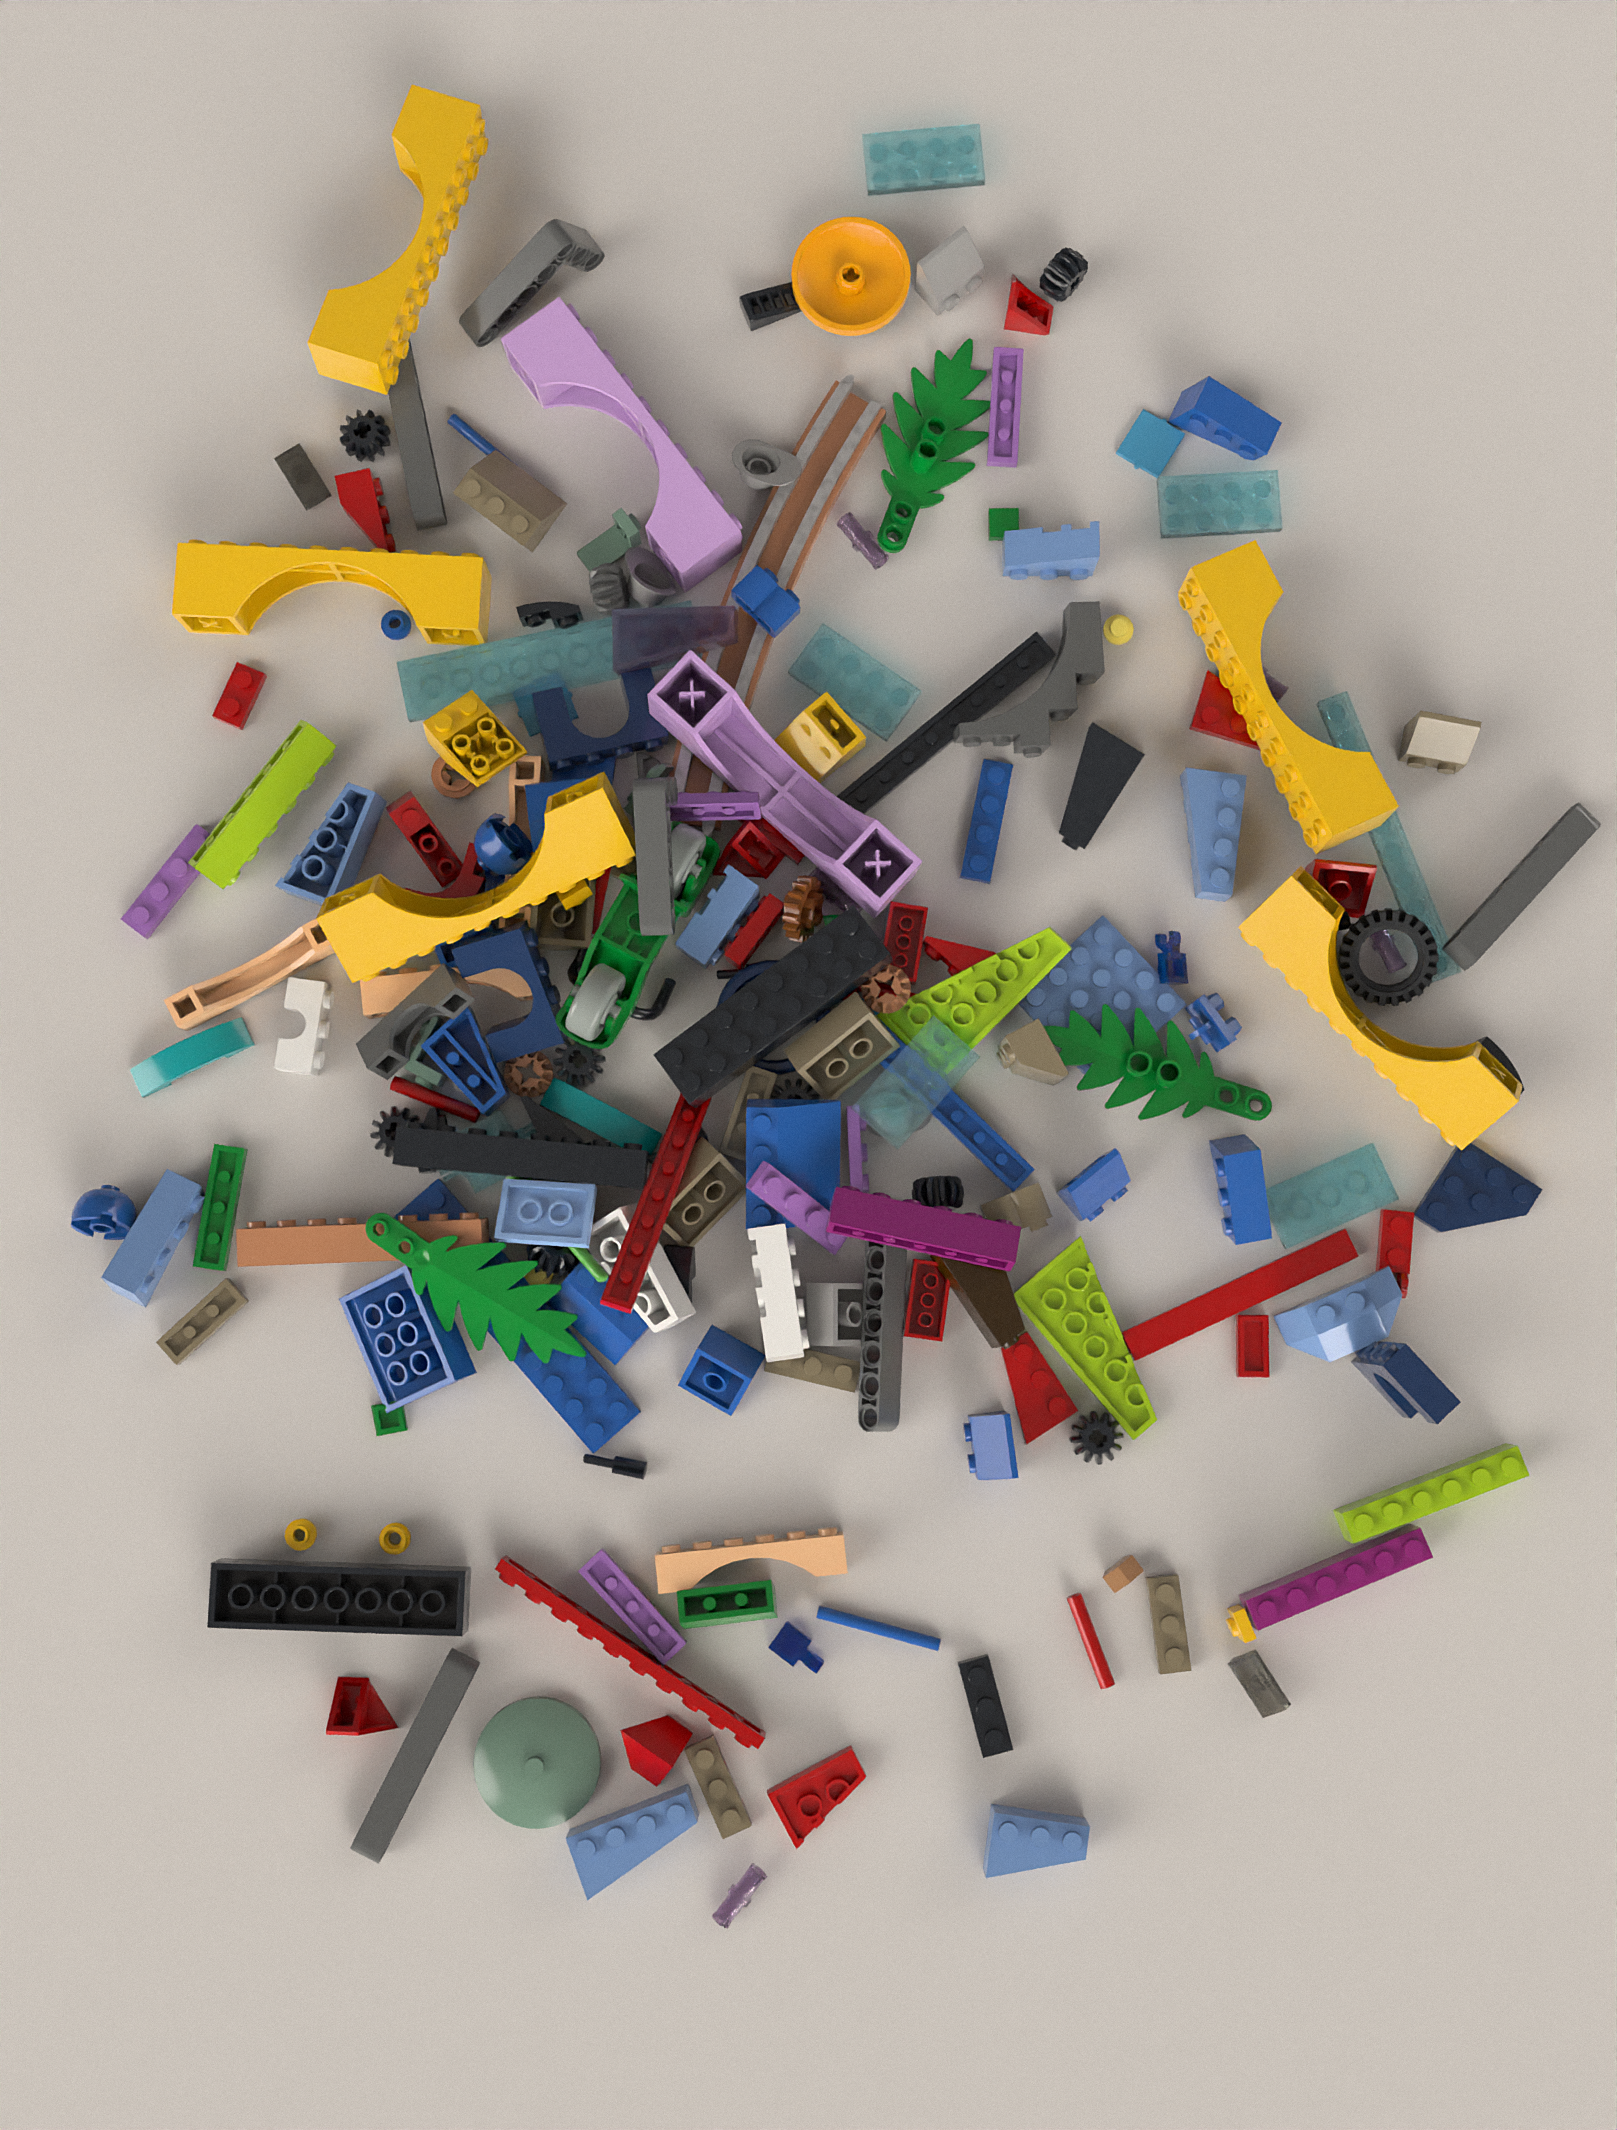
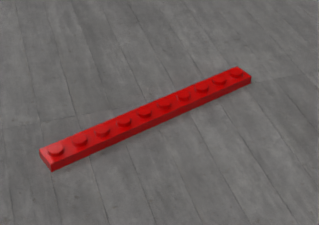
(641, 1660)

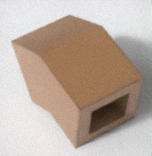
(1122, 1573)

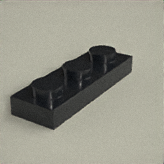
(985, 1706)

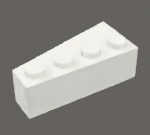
(776, 1293)

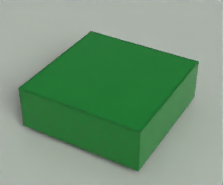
(1000, 521)
(388, 1422)

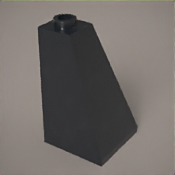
(1099, 779)

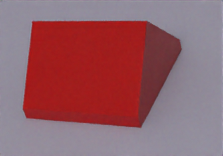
(1346, 882)

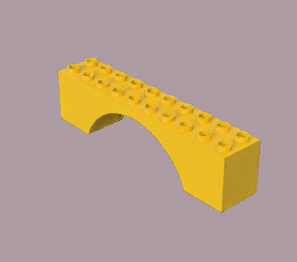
(369, 324)
(232, 585)
(1327, 788)
(385, 924)
(1453, 1087)

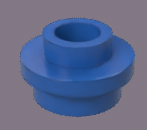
(396, 633)

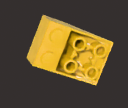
(821, 738)
(472, 739)

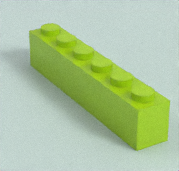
(263, 804)
(1431, 1492)

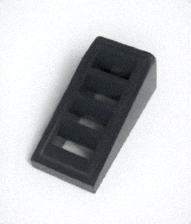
(766, 317)

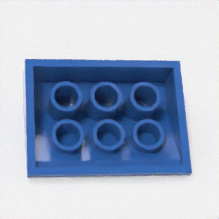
(799, 1142)
(404, 1340)

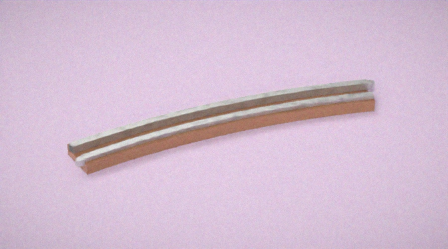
(783, 544)

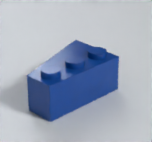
(1225, 419)
(468, 1061)
(1241, 1189)

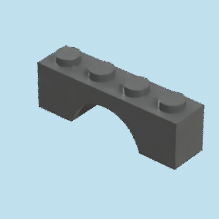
(389, 1042)

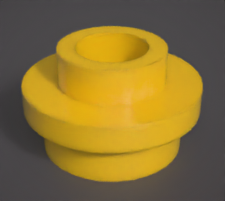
(310, 1534)
(386, 1543)

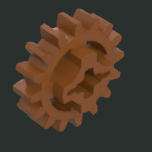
(803, 908)

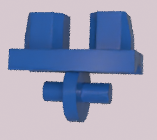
(1209, 1023)

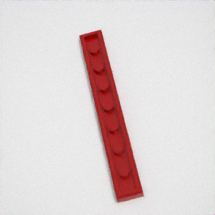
(654, 1206)
(1239, 1294)

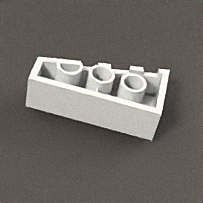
(661, 1297)

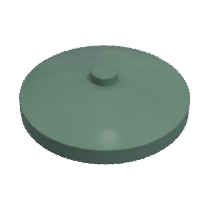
(537, 1762)

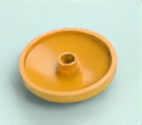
(850, 276)

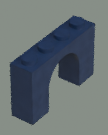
(569, 747)
(516, 950)
(1405, 1381)

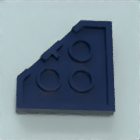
(1474, 1191)

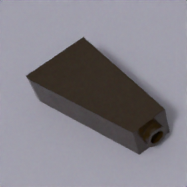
(986, 1298)

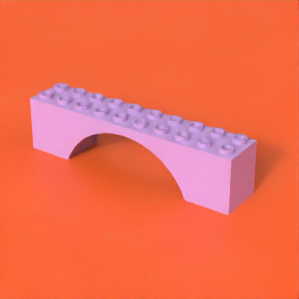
(567, 368)
(728, 739)

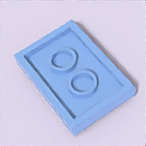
(546, 1213)

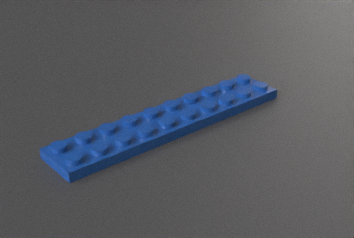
(572, 1384)

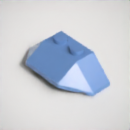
(1343, 1317)

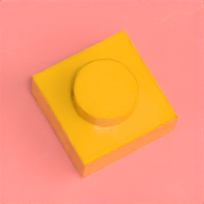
(576, 895)
(1239, 1624)

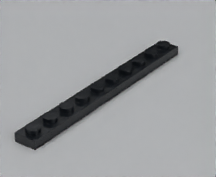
(938, 731)

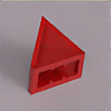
(1027, 311)
(749, 853)
(357, 1709)
(655, 1747)

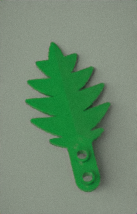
(930, 441)
(1149, 1069)
(481, 1293)

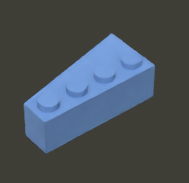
(1213, 818)
(337, 847)
(154, 1238)
(623, 1839)

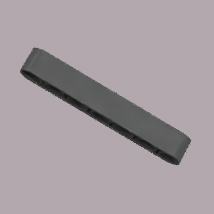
(416, 447)
(1521, 886)
(882, 1337)
(415, 1755)

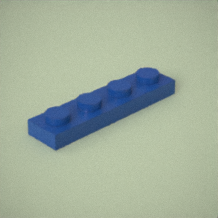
(986, 821)

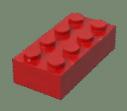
(755, 931)
(905, 937)
(926, 1302)

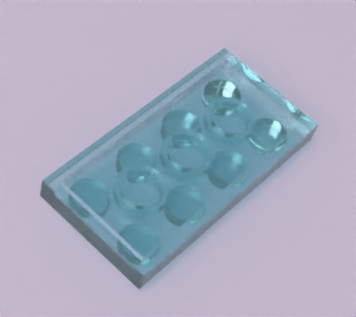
(923, 159)
(1219, 504)
(856, 682)
(915, 1082)
(1329, 1195)

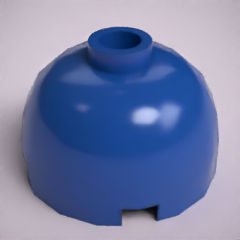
(501, 846)
(104, 1212)

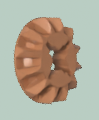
(442, 781)
(887, 1002)
(531, 1087)

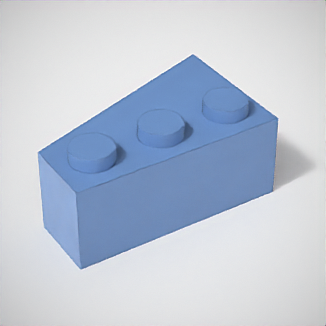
(1051, 553)
(719, 918)
(1032, 1840)

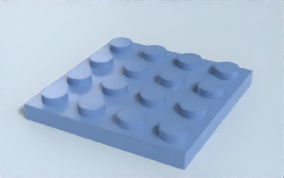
(1100, 972)

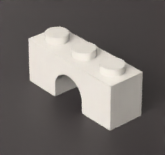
(304, 1053)

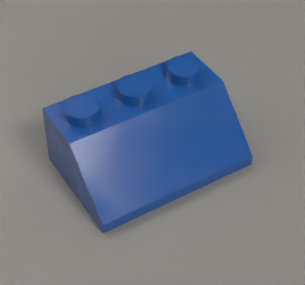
(604, 1327)

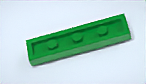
(220, 1207)

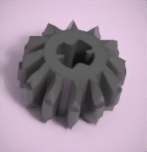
(609, 588)

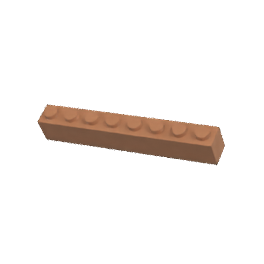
(344, 1241)

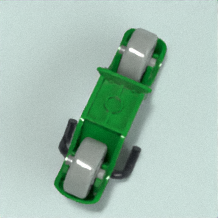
(618, 960)

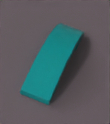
(190, 1055)
(598, 1116)

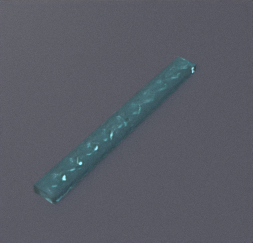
(1389, 838)

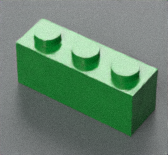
(727, 1604)

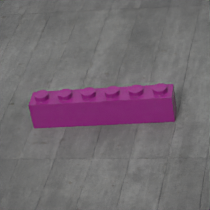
(923, 1228)
(1335, 1576)

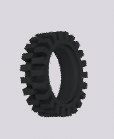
(1392, 993)

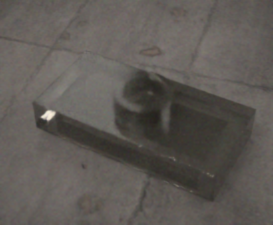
(302, 476)
(1259, 1683)

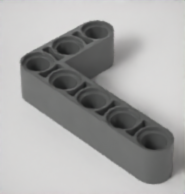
(526, 274)
(654, 853)

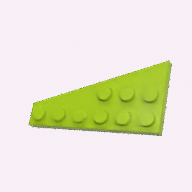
(982, 994)
(1078, 1322)

